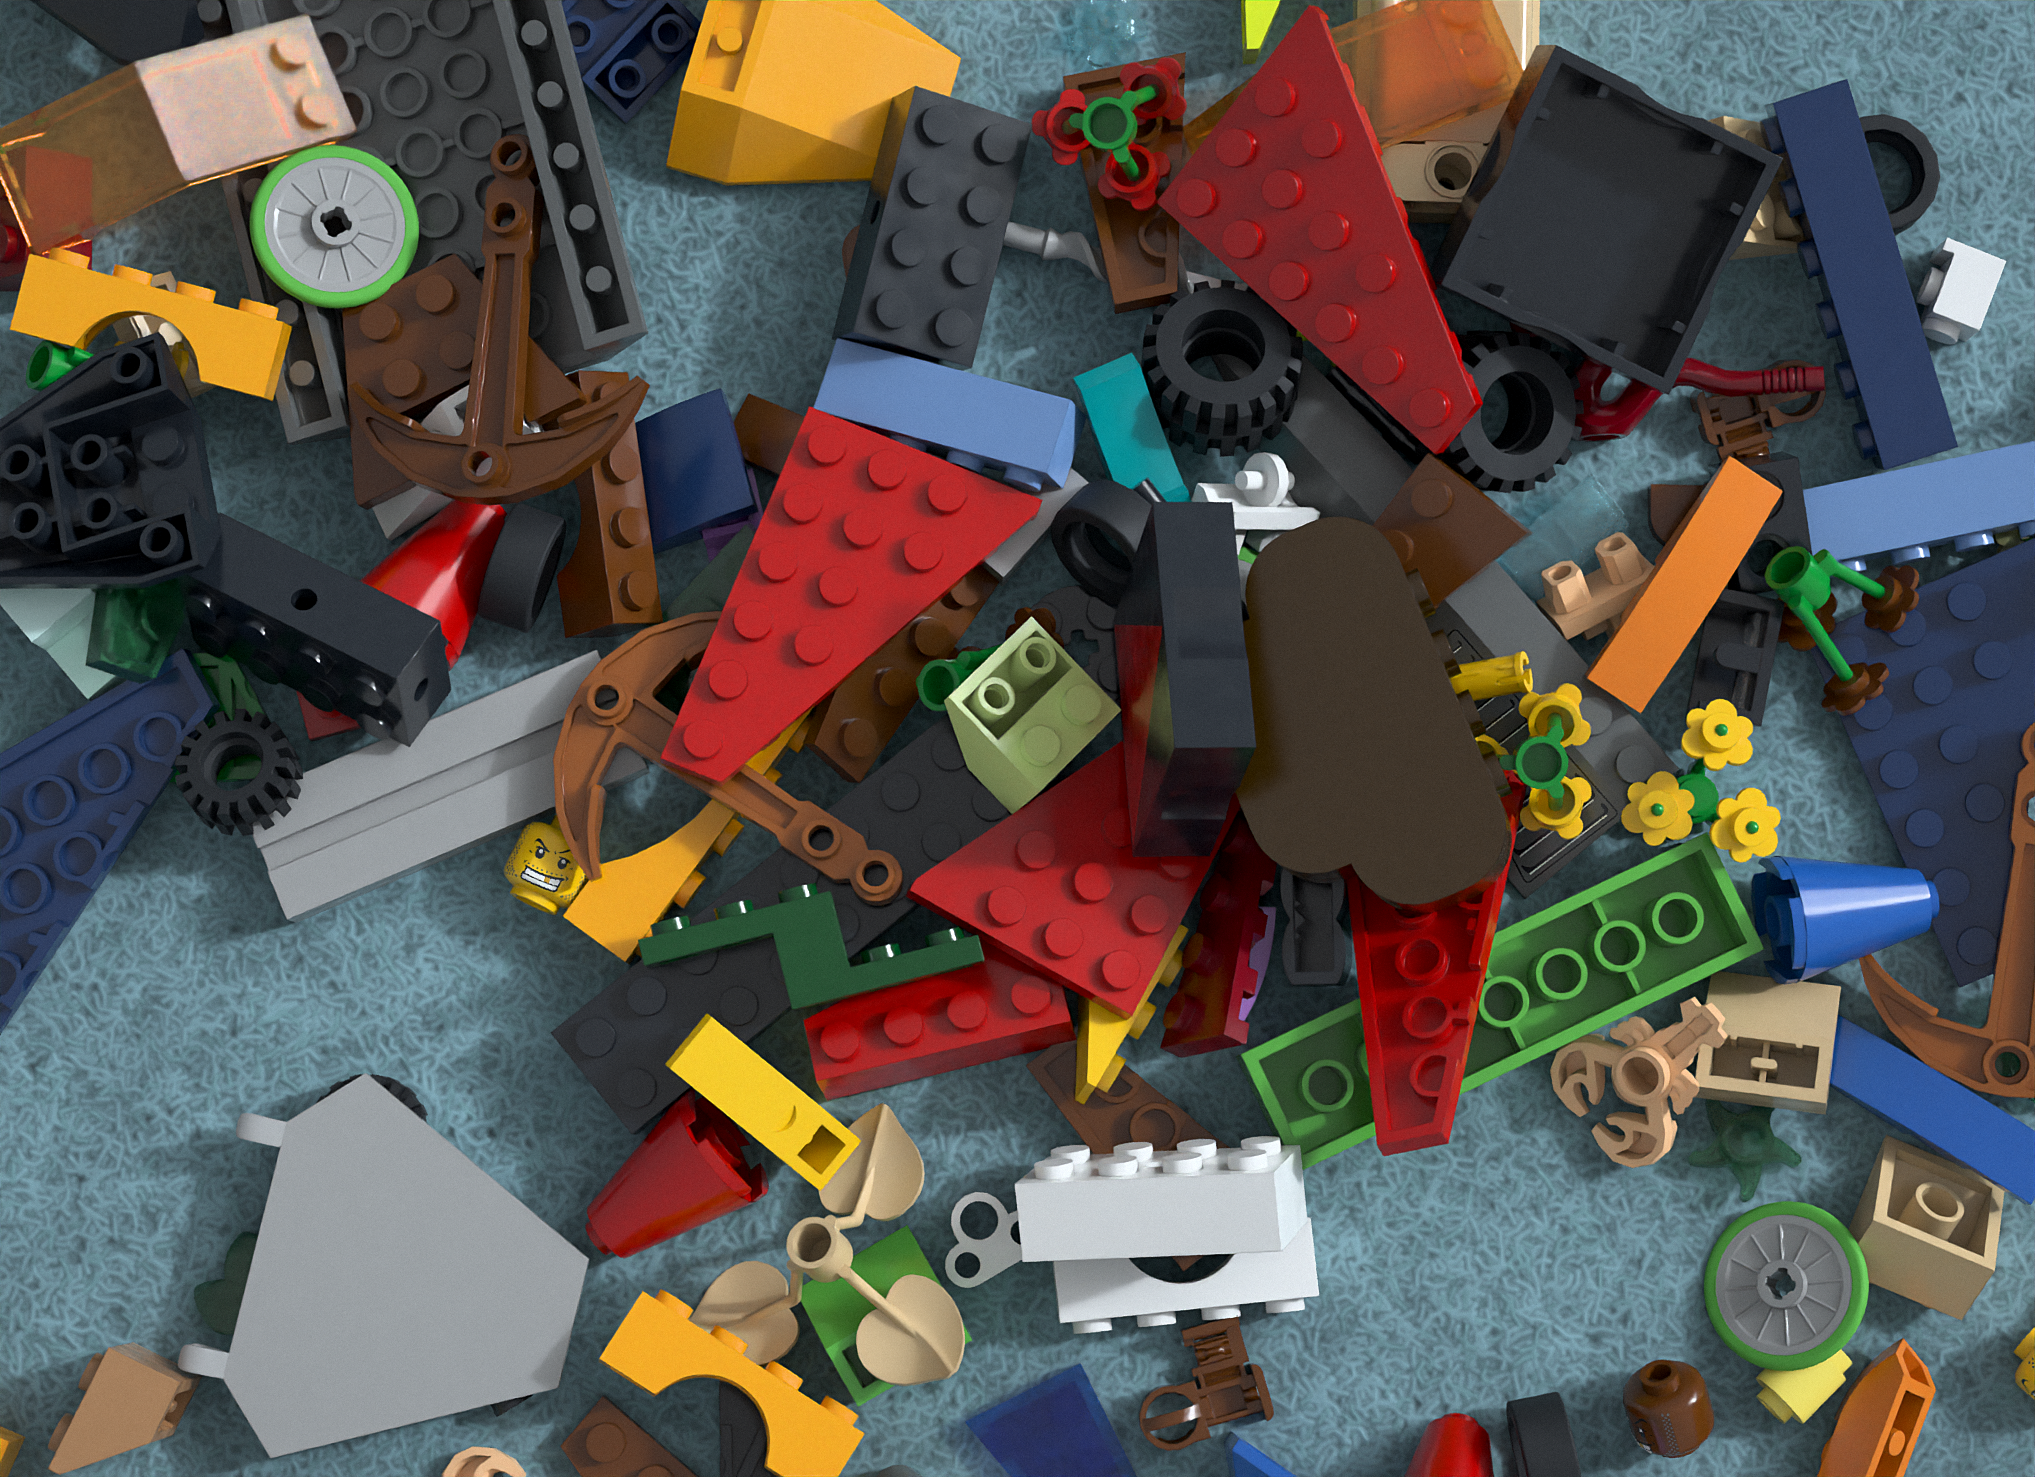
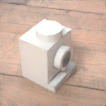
(1958, 292)

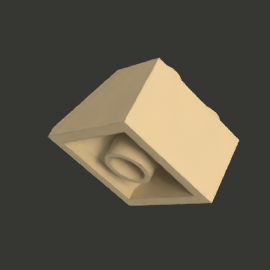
(1928, 1228)

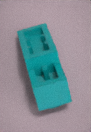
(1128, 428)

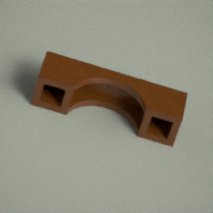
(612, 572)

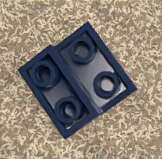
(629, 48)
(692, 470)

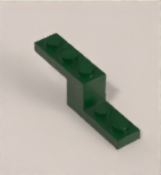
(810, 947)

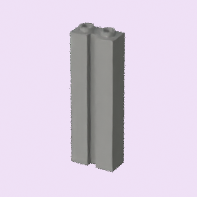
(417, 805)

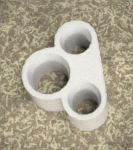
(994, 1252)

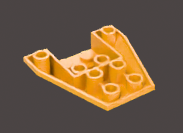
(797, 89)

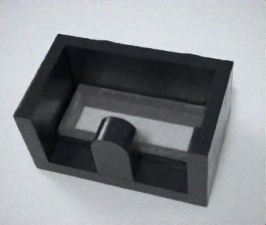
(1737, 653)

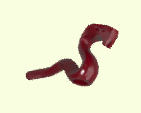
(1620, 415)

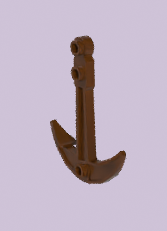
(496, 394)

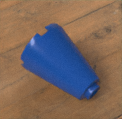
(1835, 912)

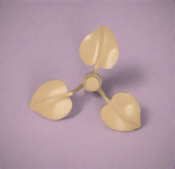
(911, 1334)

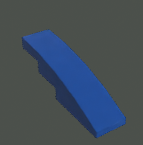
(1934, 1110)

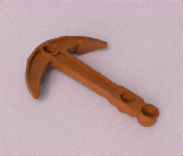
(644, 725)
(1964, 1050)

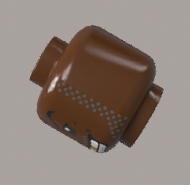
(1668, 1408)

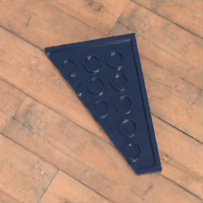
(1949, 738)
(76, 803)

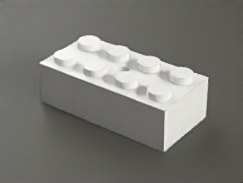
(1162, 1201)

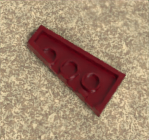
(1216, 958)

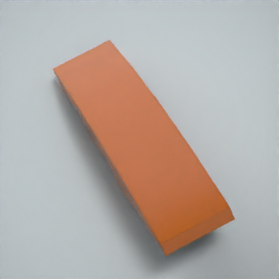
(1684, 583)

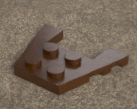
(419, 350)

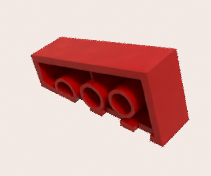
(937, 1025)

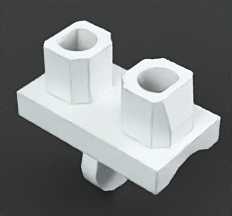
(1259, 501)

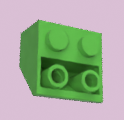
(839, 1308)

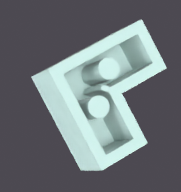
(61, 625)

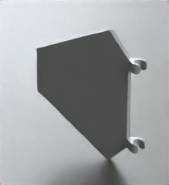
(388, 1281)

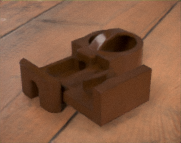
(1742, 424)
(1224, 1391)

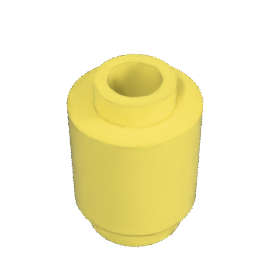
(1803, 1390)

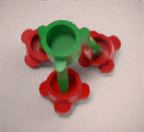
(1112, 126)

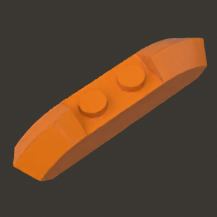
(1880, 1417)

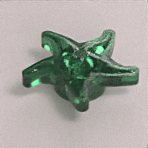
(1743, 1145)

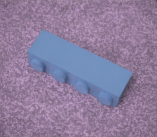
(954, 414)
(1925, 507)

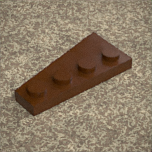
(1134, 245)
(871, 704)

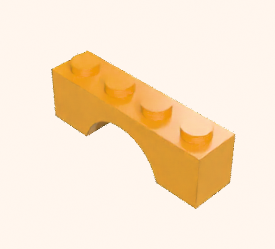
(74, 304)
(662, 1347)

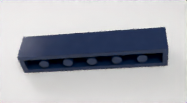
(1859, 276)

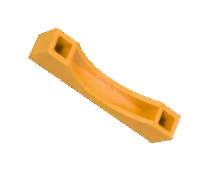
(647, 884)

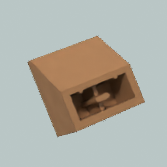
(127, 1404)

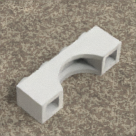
(1102, 1289)

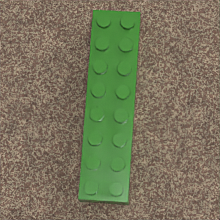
(1541, 990)

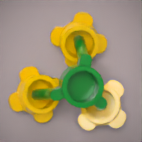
(1543, 762)

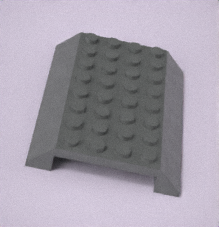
(430, 101)

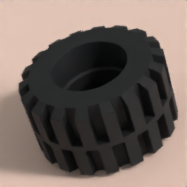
(1216, 411)
(1538, 414)

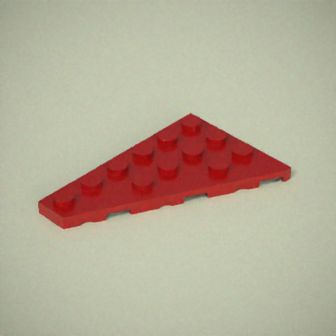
(1311, 223)
(838, 567)
(1067, 892)

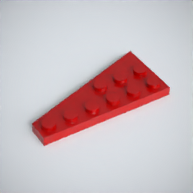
(1422, 1000)

